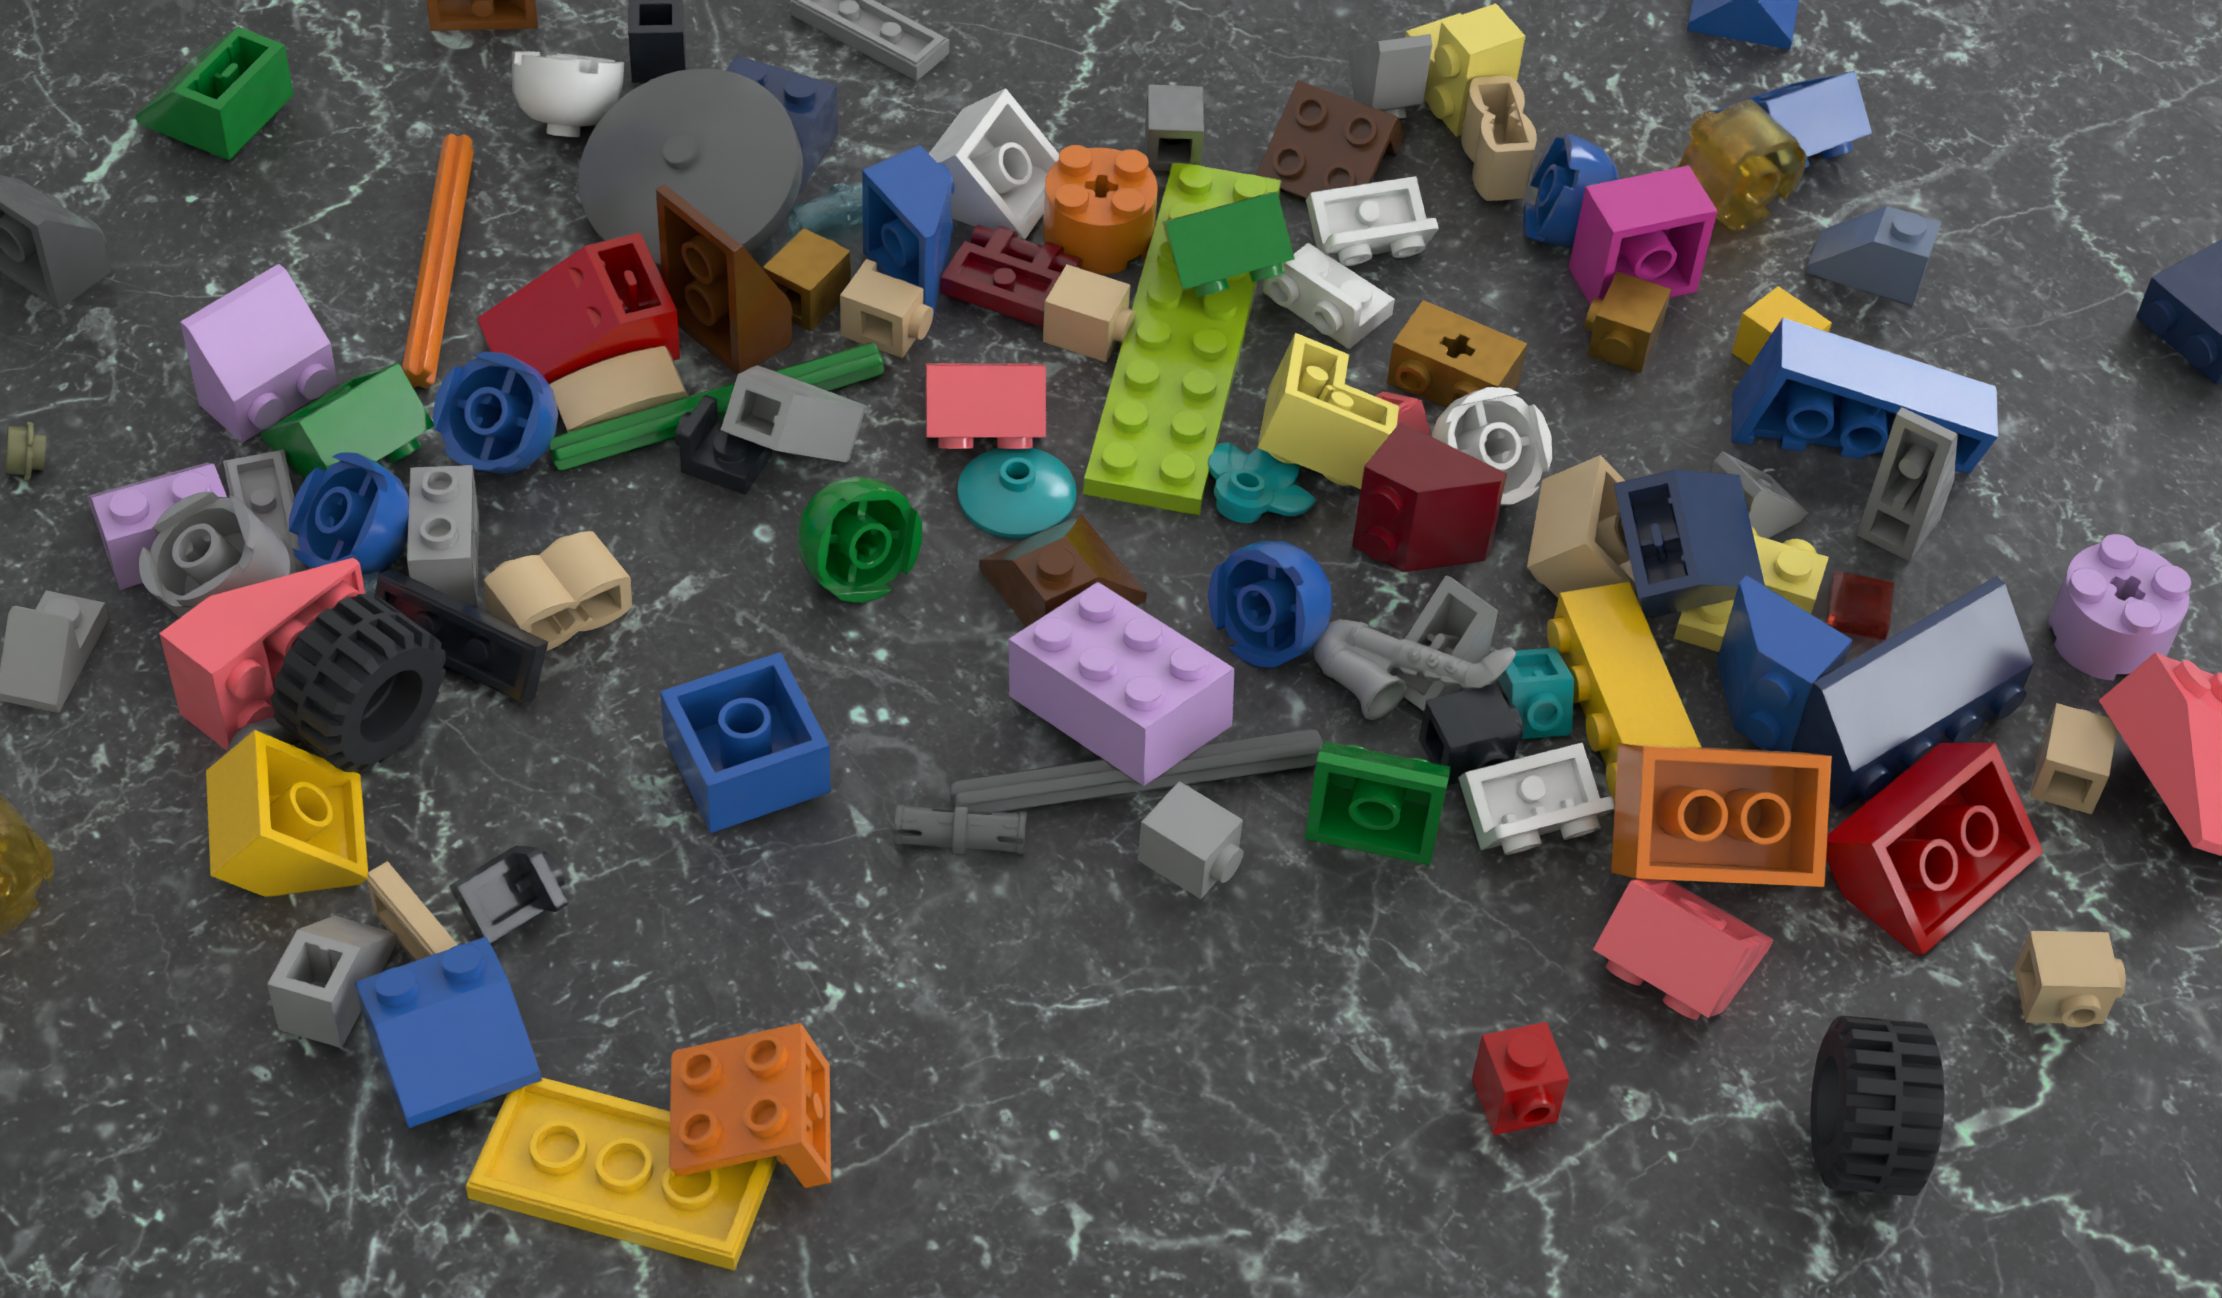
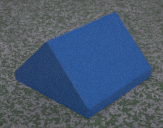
(1746, 20)

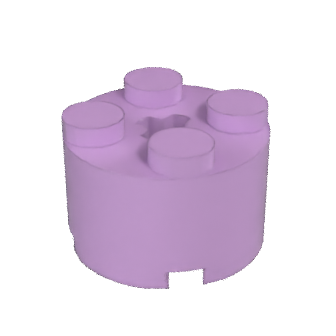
(2118, 607)

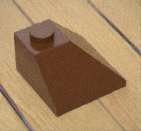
(1056, 567)

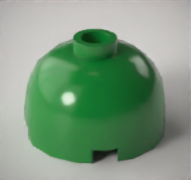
(858, 537)

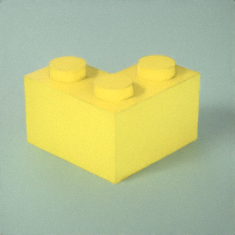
(1465, 48)
(1319, 418)

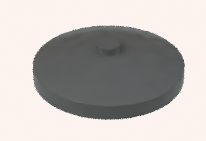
(706, 138)

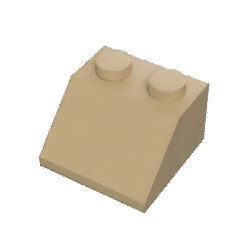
(1580, 531)

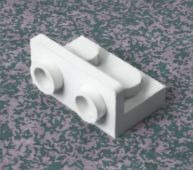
(1329, 296)

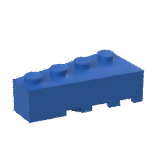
(1847, 395)

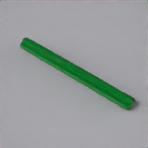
(661, 421)

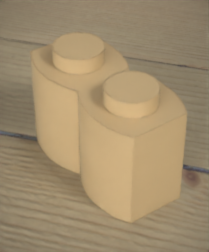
(1498, 138)
(561, 590)

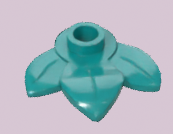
(1255, 484)

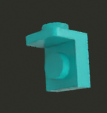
(1541, 691)

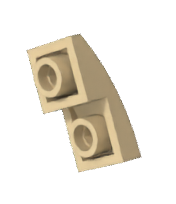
(618, 387)

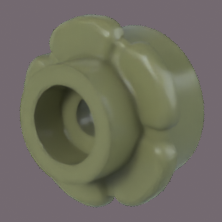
(24, 450)

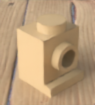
(883, 311)

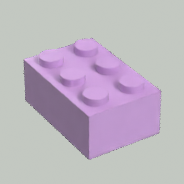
(1121, 683)

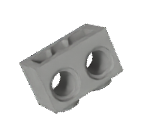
(444, 530)

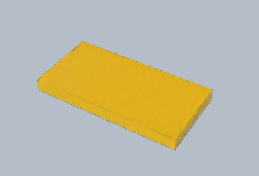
(608, 1172)

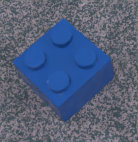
(745, 742)

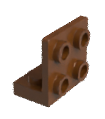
(1328, 142)

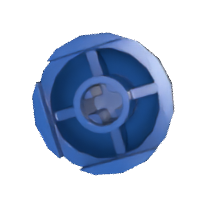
(1561, 182)
(495, 413)
(350, 513)
(1270, 602)

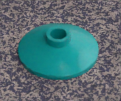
(1016, 492)

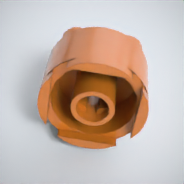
(1100, 206)

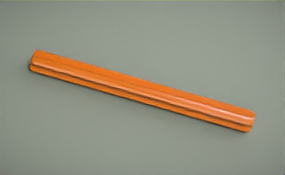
(438, 261)

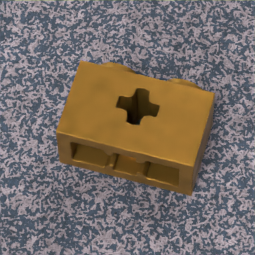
(1452, 356)

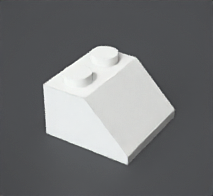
(996, 165)

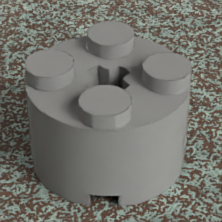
(209, 549)

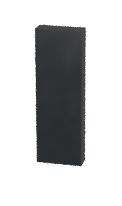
(472, 639)

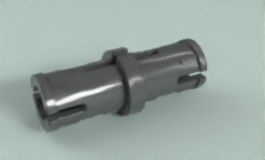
(960, 828)

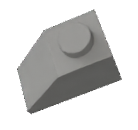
(1391, 73)

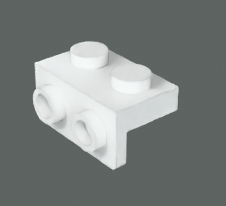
(1370, 220)
(1534, 797)

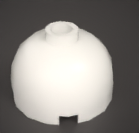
(565, 89)
(1502, 433)

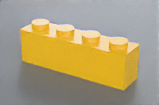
(1617, 673)

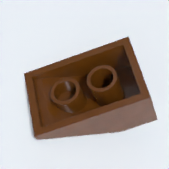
(719, 288)

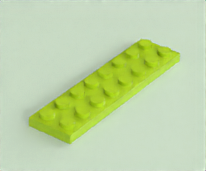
(1174, 363)

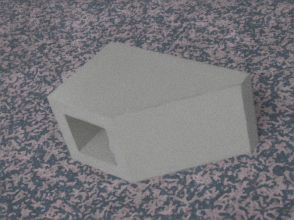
(792, 415)
(317, 976)

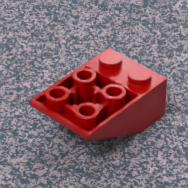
(586, 311)

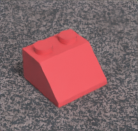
(985, 402)
(1680, 946)

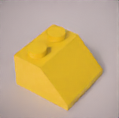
(284, 820)

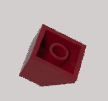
(1426, 504)

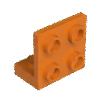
(751, 1103)

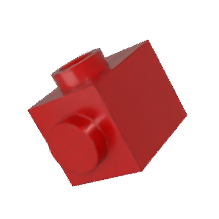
(1520, 1078)

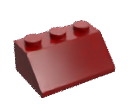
(1934, 844)

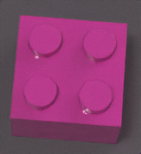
(1645, 228)

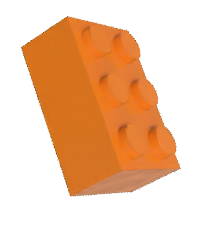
(1721, 815)

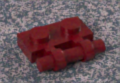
(1006, 273)

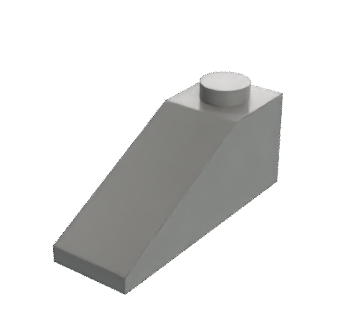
(1910, 485)

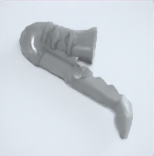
(1364, 659)

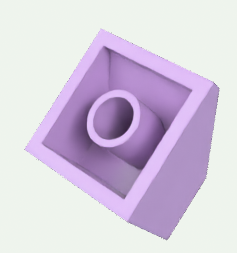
(258, 354)
(130, 511)

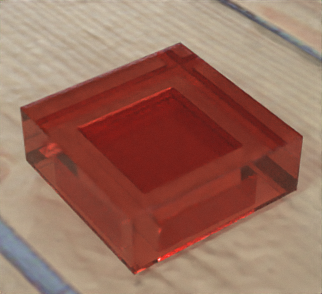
(1860, 605)

